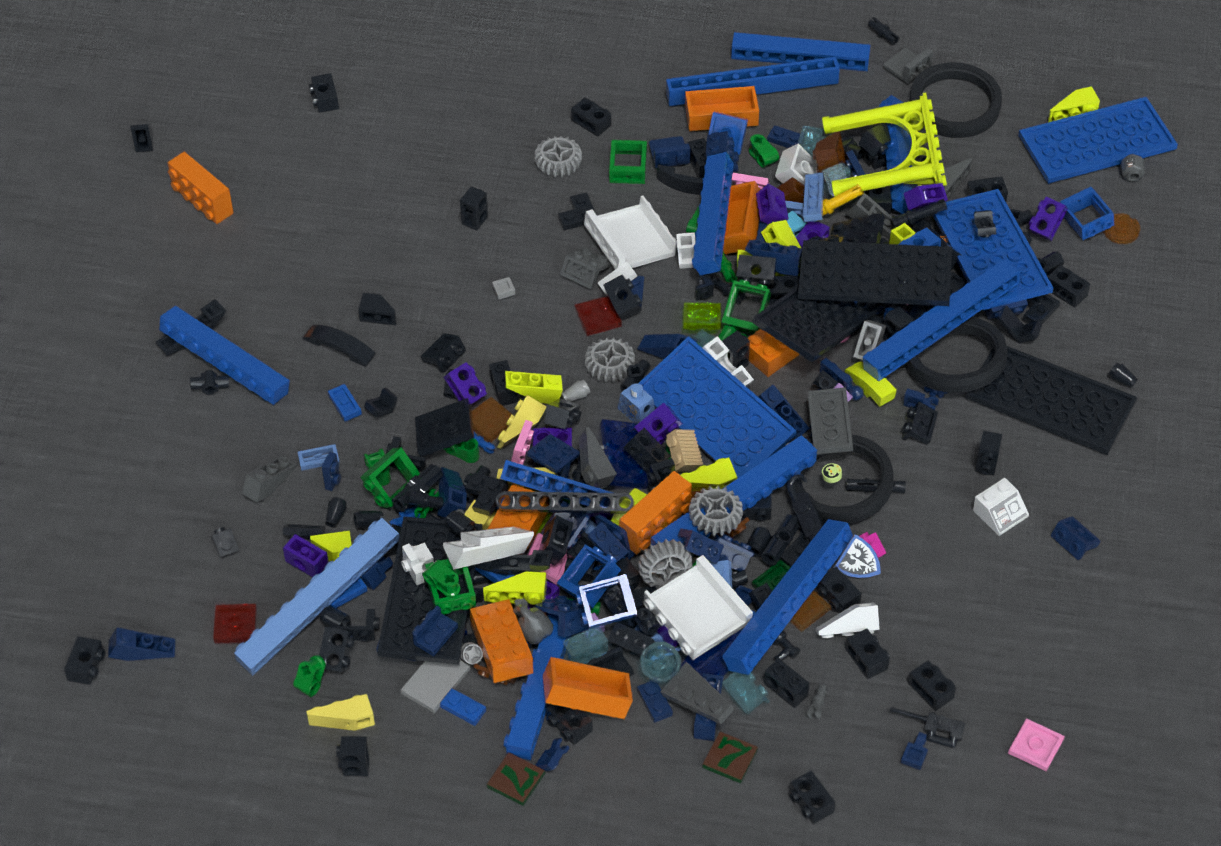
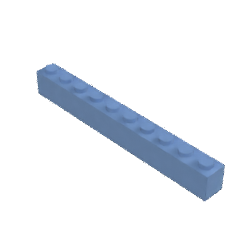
(320, 593)

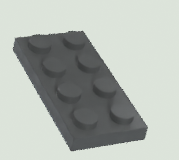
(830, 420)

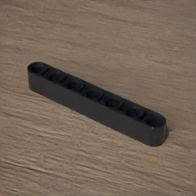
(556, 497)

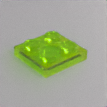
(702, 316)

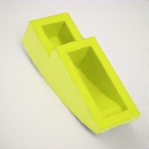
(879, 391)

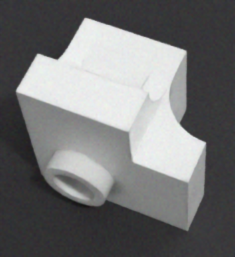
(685, 248)
(415, 559)

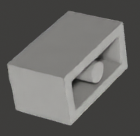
(870, 338)

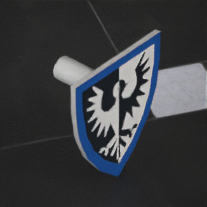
(858, 559)

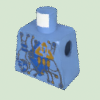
(636, 403)

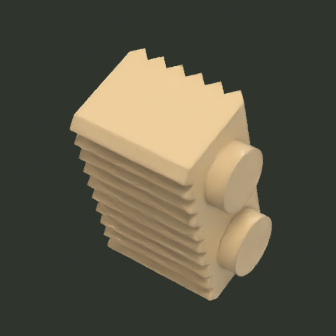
(684, 450)

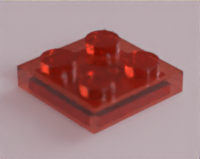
(598, 315)
(234, 623)

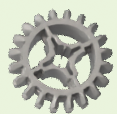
(558, 156)
(609, 359)
(716, 517)
(664, 563)

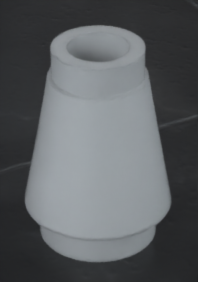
(576, 391)

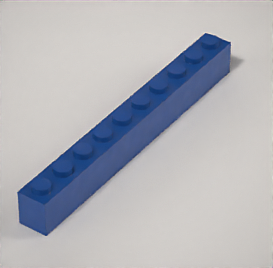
(764, 78)
(941, 320)
(754, 484)
(787, 597)

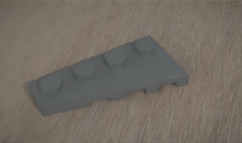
(695, 693)

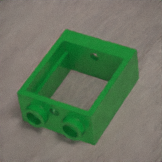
(636, 174)
(744, 286)
(402, 462)
(459, 602)

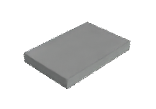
(433, 682)

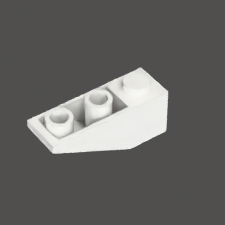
(851, 620)

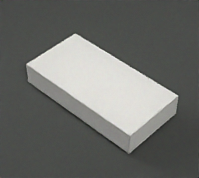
(624, 269)

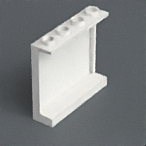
(631, 235)
(698, 608)

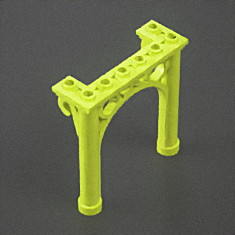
(912, 118)

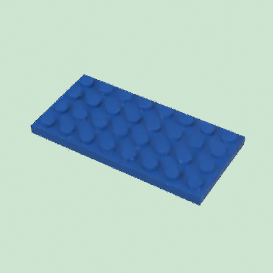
(1097, 139)
(981, 253)
(718, 407)

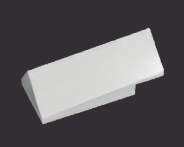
(487, 545)

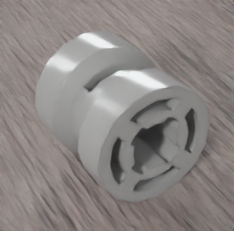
(474, 655)

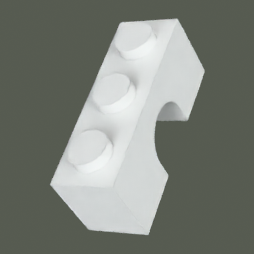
(719, 352)

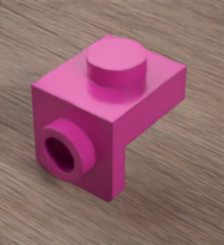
(875, 543)

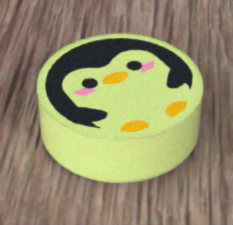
(832, 473)

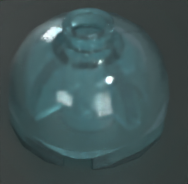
(660, 662)

